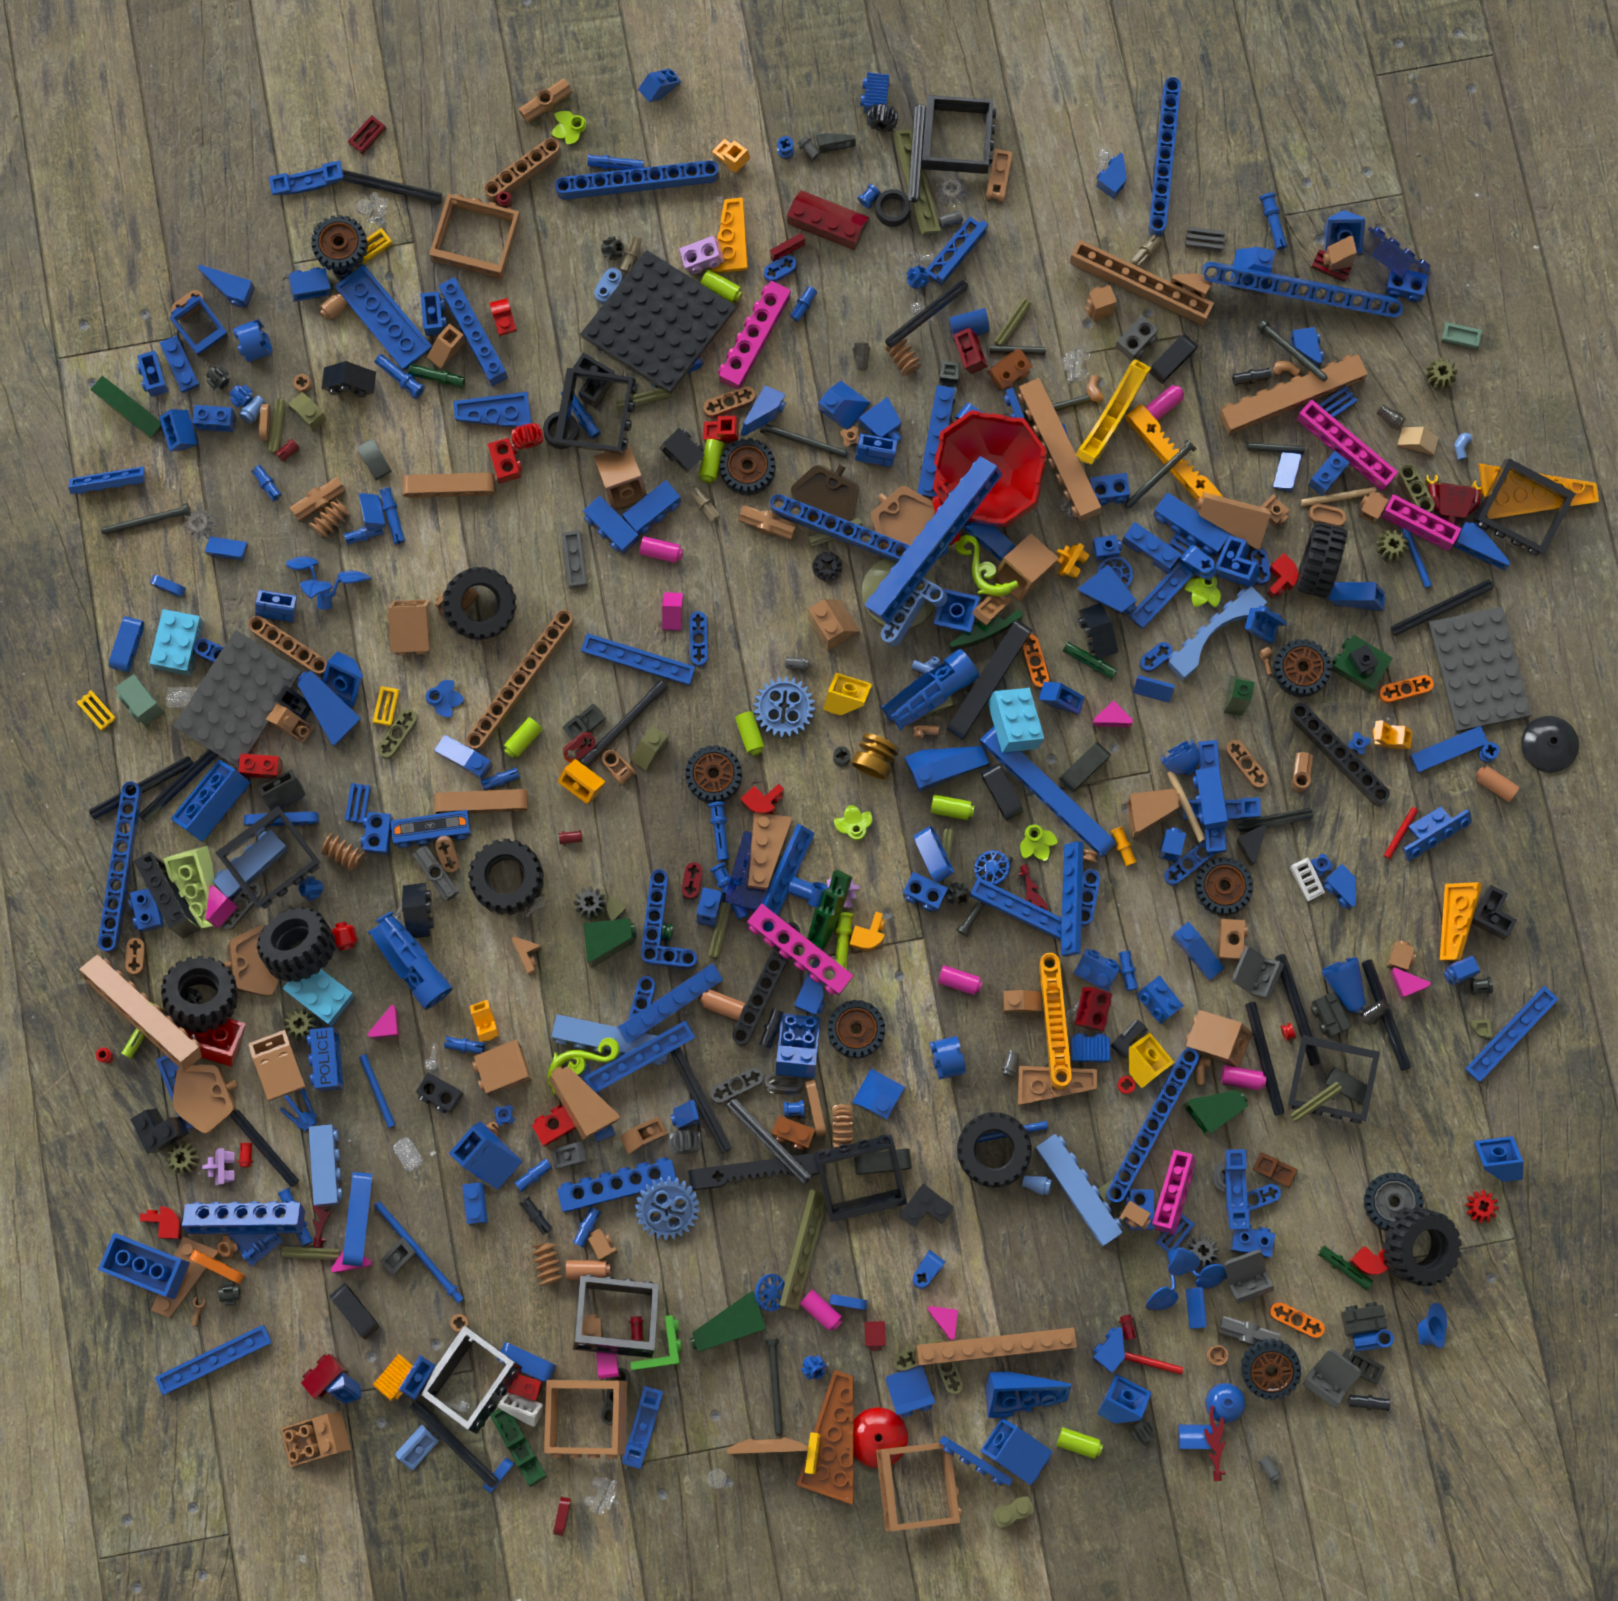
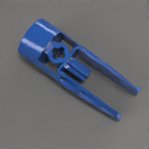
(931, 689)
(410, 961)

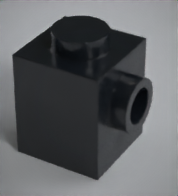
(1363, 660)

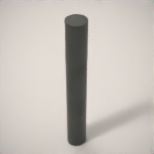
(1008, 349)
(1276, 447)

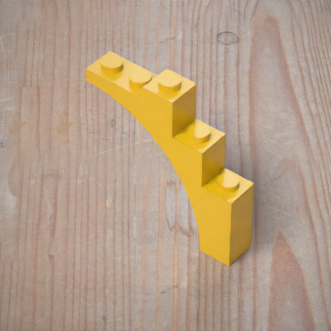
(1114, 412)

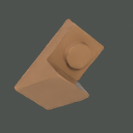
(524, 949)

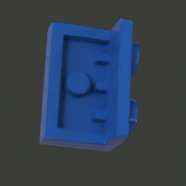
(1264, 623)
(1097, 969)
(1159, 999)

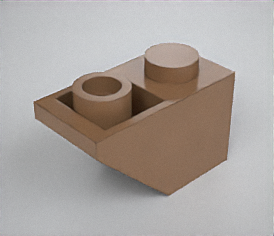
(446, 346)
(289, 723)

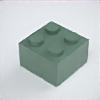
(137, 697)

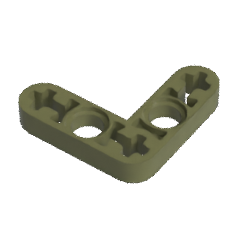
(946, 1382)

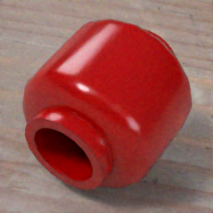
(344, 935)

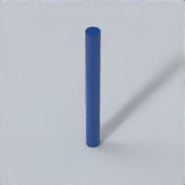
(1417, 559)
(377, 1091)
(1029, 1128)

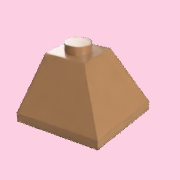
(1193, 282)

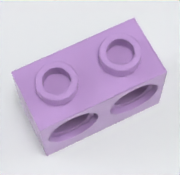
(701, 250)

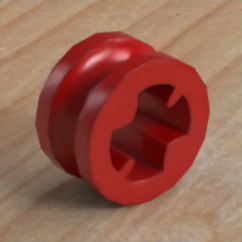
(1288, 1032)
(1122, 1080)

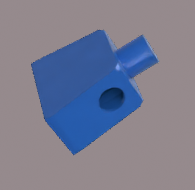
(882, 421)
(709, 906)

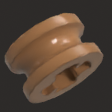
(307, 386)
(1089, 856)
(464, 1319)

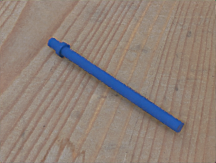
(451, 1290)

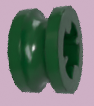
(667, 931)

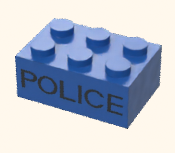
(325, 1059)

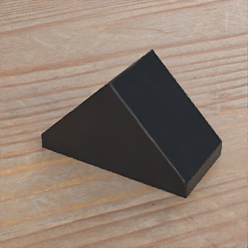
(293, 701)
(1251, 843)

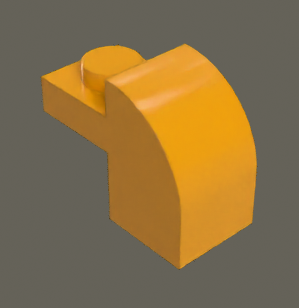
(732, 155)
(1392, 736)
(868, 939)
(484, 1021)

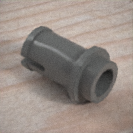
(809, 148)
(952, 218)
(797, 663)
(1010, 1064)
(1269, 1468)

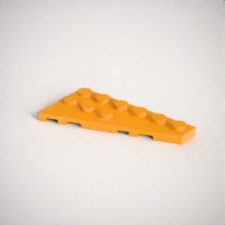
(1522, 496)

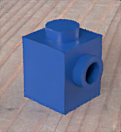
(1106, 547)

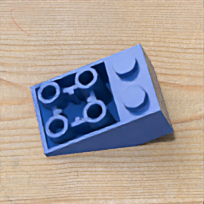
(798, 1045)
(485, 1155)

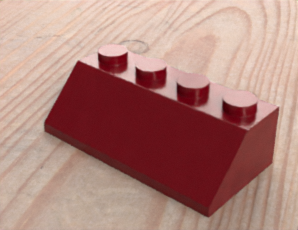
(827, 219)

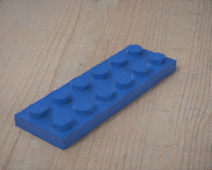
(383, 317)

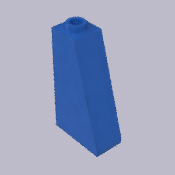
(331, 712)

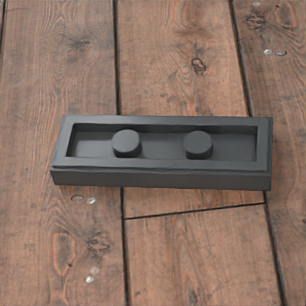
(574, 559)

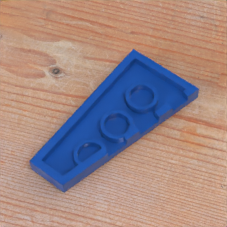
(498, 410)

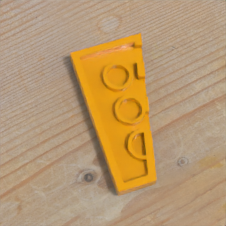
(733, 237)
(1458, 911)

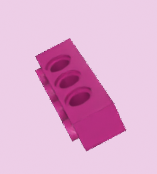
(1420, 522)
(1174, 1192)

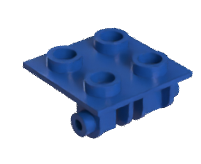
(255, 1245)

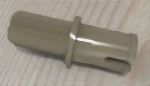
(1146, 250)
(631, 254)
(705, 504)

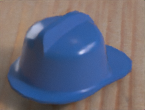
(1433, 1327)

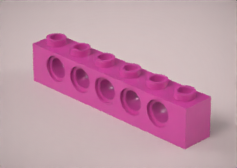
(736, 377)
(1347, 445)
(764, 915)

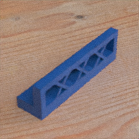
(959, 253)

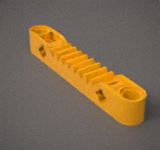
(1142, 420)
(1055, 1021)

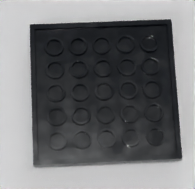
(658, 321)

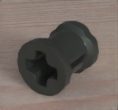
(842, 763)
(1481, 985)

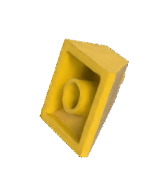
(846, 694)
(1147, 1060)

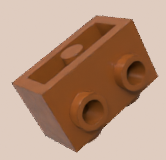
(1009, 369)
(793, 1132)

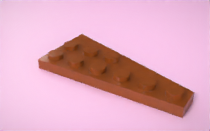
(836, 1447)

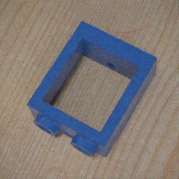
(192, 303)

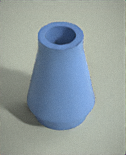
(252, 410)
(1038, 1184)

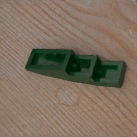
(126, 406)
(983, 633)
(831, 906)
(518, 1447)

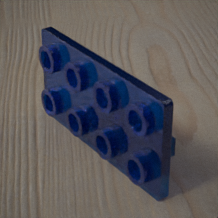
(1393, 256)
(737, 890)

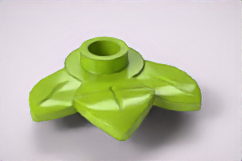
(566, 127)
(1202, 593)
(852, 820)
(1038, 846)

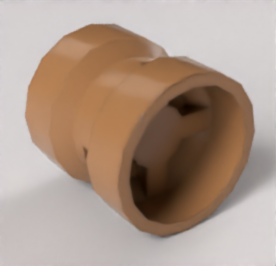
(1219, 1353)

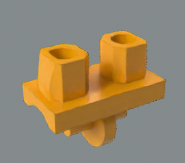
(1068, 560)

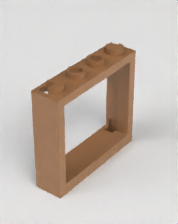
(467, 263)
(619, 1418)
(887, 1489)

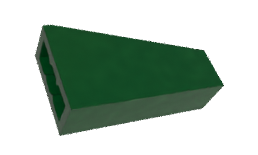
(1238, 695)
(731, 1324)

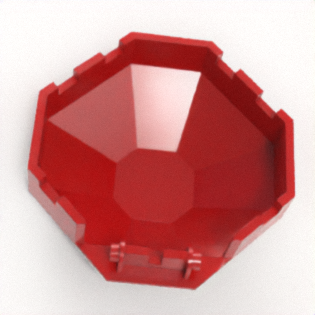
(1003, 442)

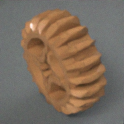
(842, 1125)

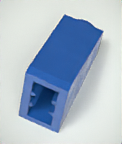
(1358, 595)

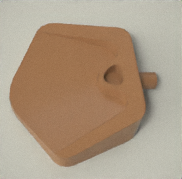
(902, 515)
(248, 967)
(203, 1096)

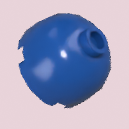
(1182, 758)
(1227, 1402)

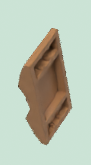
(769, 1445)

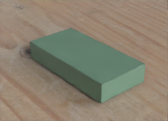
(1461, 335)

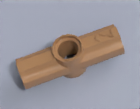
(554, 94)
(317, 499)
(767, 522)

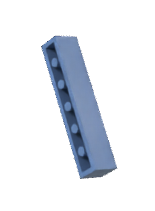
(590, 1034)
(1078, 1189)

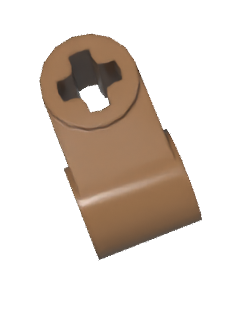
(620, 769)

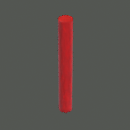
(1400, 833)
(1153, 1363)

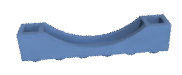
(1187, 659)

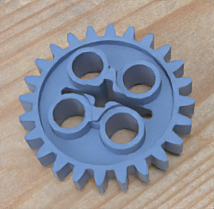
(801, 708)
(673, 1192)

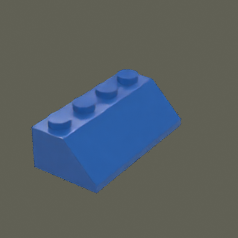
(210, 800)

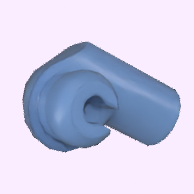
(1460, 444)
(927, 666)

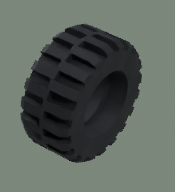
(1321, 560)
(453, 603)
(498, 852)
(304, 959)
(197, 972)
(967, 1149)
(1443, 1249)

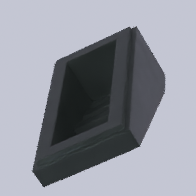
(832, 142)
(1354, 1356)

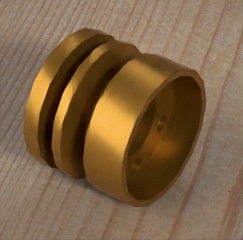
(874, 759)

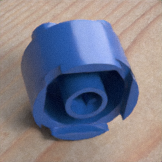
(253, 340)
(947, 1057)

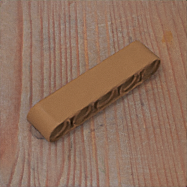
(533, 168)
(448, 485)
(281, 642)
(481, 801)

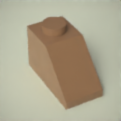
(1340, 254)
(1021, 1001)
(643, 1135)

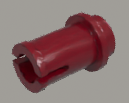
(504, 199)
(287, 450)
(570, 837)
(1127, 1327)
(636, 1328)

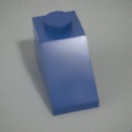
(1061, 697)

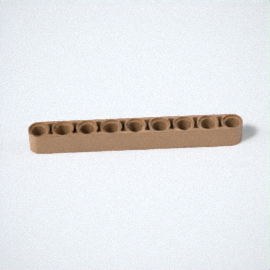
(521, 671)

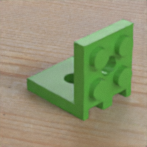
(675, 1347)

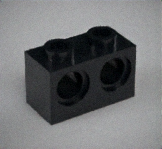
(441, 1089)

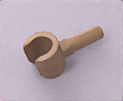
(1264, 655)
(197, 1310)

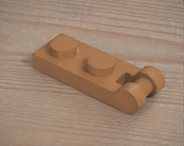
(999, 174)
(991, 608)

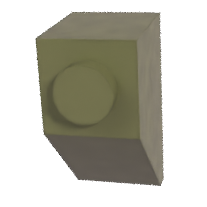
(307, 411)
(649, 748)

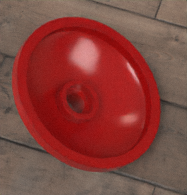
(874, 1422)

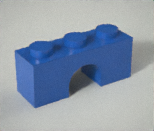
(1142, 540)

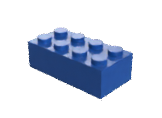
(144, 1266)

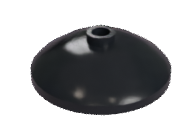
(1541, 752)

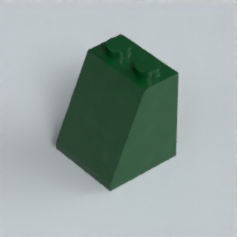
(607, 938)
(1215, 1110)

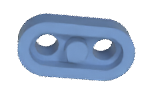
(607, 284)

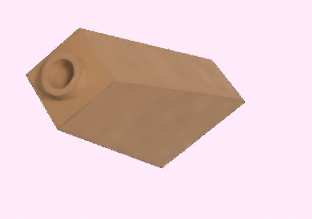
(1235, 517)
(582, 1104)

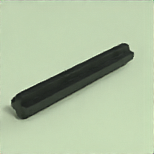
(1276, 819)

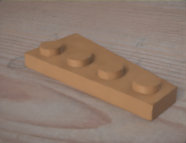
(766, 843)
(1035, 1083)
(168, 1306)

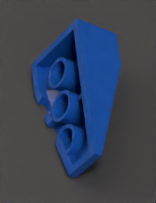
(940, 765)
(1015, 1392)

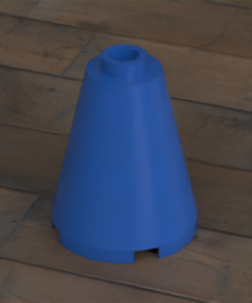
(1347, 983)

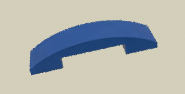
(306, 181)
(1236, 809)
(1236, 1189)
(642, 1427)

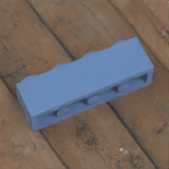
(251, 863)
(325, 1165)

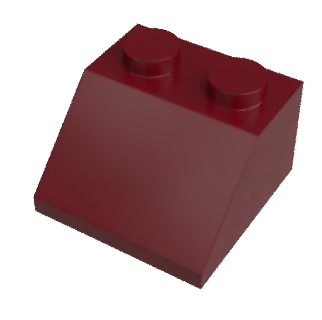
(322, 1375)

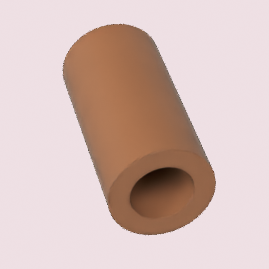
(1496, 783)
(722, 1004)
(579, 1268)

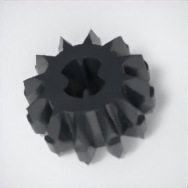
(882, 117)

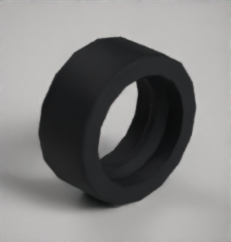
(892, 194)
(547, 426)

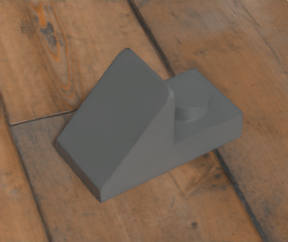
(569, 1155)
(398, 1256)

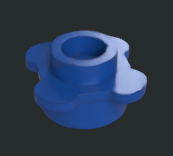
(1358, 738)
(1326, 864)
(499, 1115)

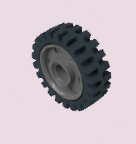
(1382, 1189)

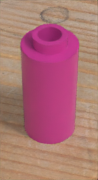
(1165, 402)
(661, 549)
(959, 980)
(1243, 1078)
(821, 1310)

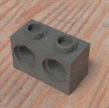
(1134, 336)

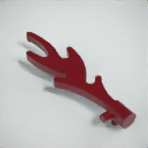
(1031, 895)
(322, 1215)
(1213, 1441)

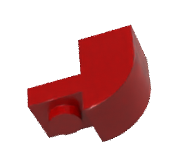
(503, 317)
(724, 429)
(1286, 572)
(758, 803)
(169, 1222)
(1368, 1263)

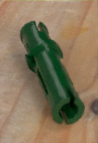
(445, 378)
(1090, 660)
(1339, 1263)

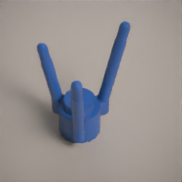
(305, 1120)

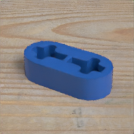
(782, 272)
(1264, 565)
(167, 586)
(1158, 660)
(848, 1302)
(500, 1473)

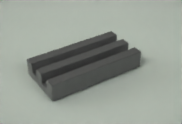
(1209, 232)

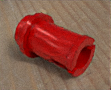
(101, 1052)
(245, 1155)

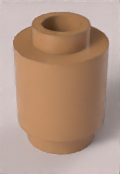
(333, 307)

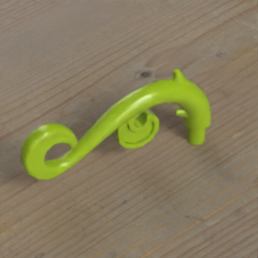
(988, 567)
(580, 1057)

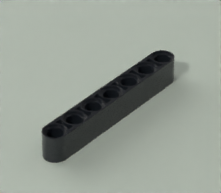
(989, 679)
(1341, 763)
(759, 991)

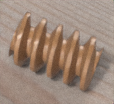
(904, 358)
(330, 519)
(342, 853)
(547, 1263)

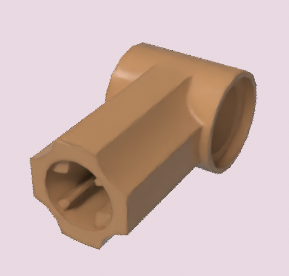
(1302, 770)

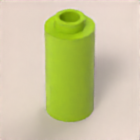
(722, 286)
(711, 461)
(750, 733)
(522, 738)
(952, 807)
(1079, 1443)

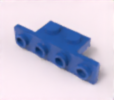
(1434, 829)

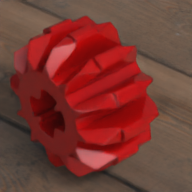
(527, 436)
(1488, 1210)

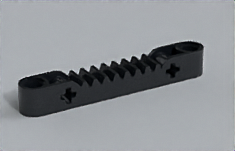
(703, 1177)

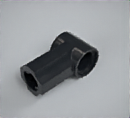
(1128, 1038)

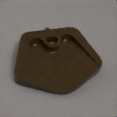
(827, 492)

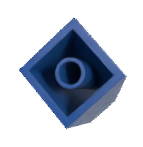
(1109, 591)
(1016, 1451)

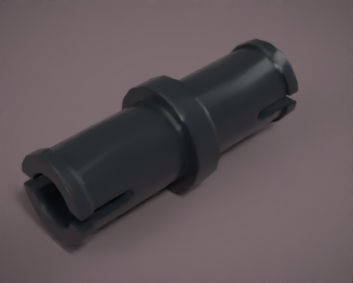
(1251, 376)
(771, 1028)
(536, 1216)
(1369, 1402)

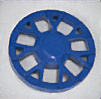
(1118, 571)
(992, 867)
(770, 1292)

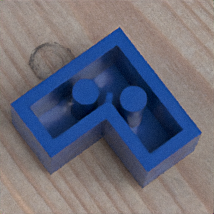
(1233, 563)

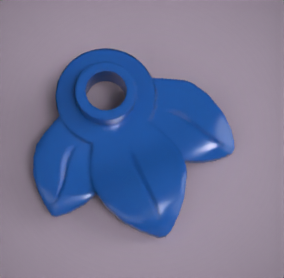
(447, 698)

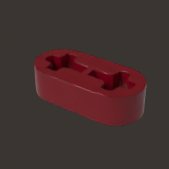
(575, 743)
(696, 881)
(562, 1516)

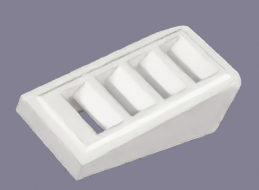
(1313, 876)
(529, 1416)

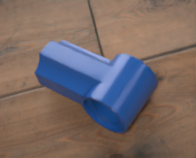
(809, 891)
(1370, 1340)

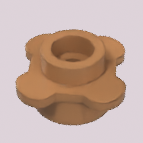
(850, 441)
(227, 1247)

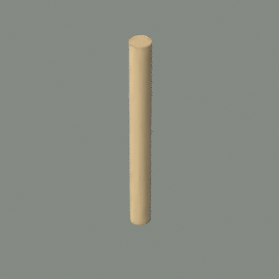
(1337, 496)
(1187, 808)

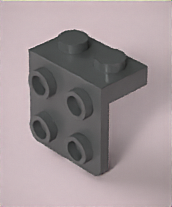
(1257, 974)
(1248, 1276)
(1332, 1377)

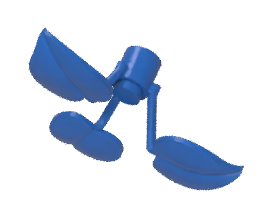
(322, 588)
(1182, 1262)

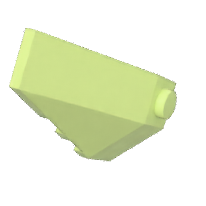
(193, 876)

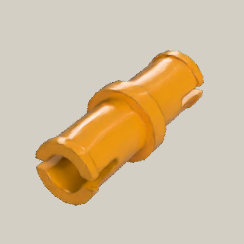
(1123, 846)

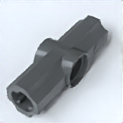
(428, 864)
(1245, 1331)

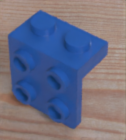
(910, 1391)

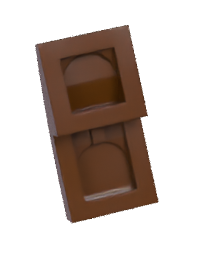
(1275, 1170)

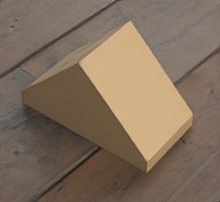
(1418, 439)

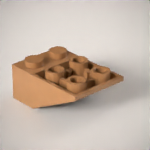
(276, 1065)
(315, 1438)

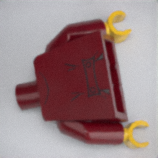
(1454, 499)

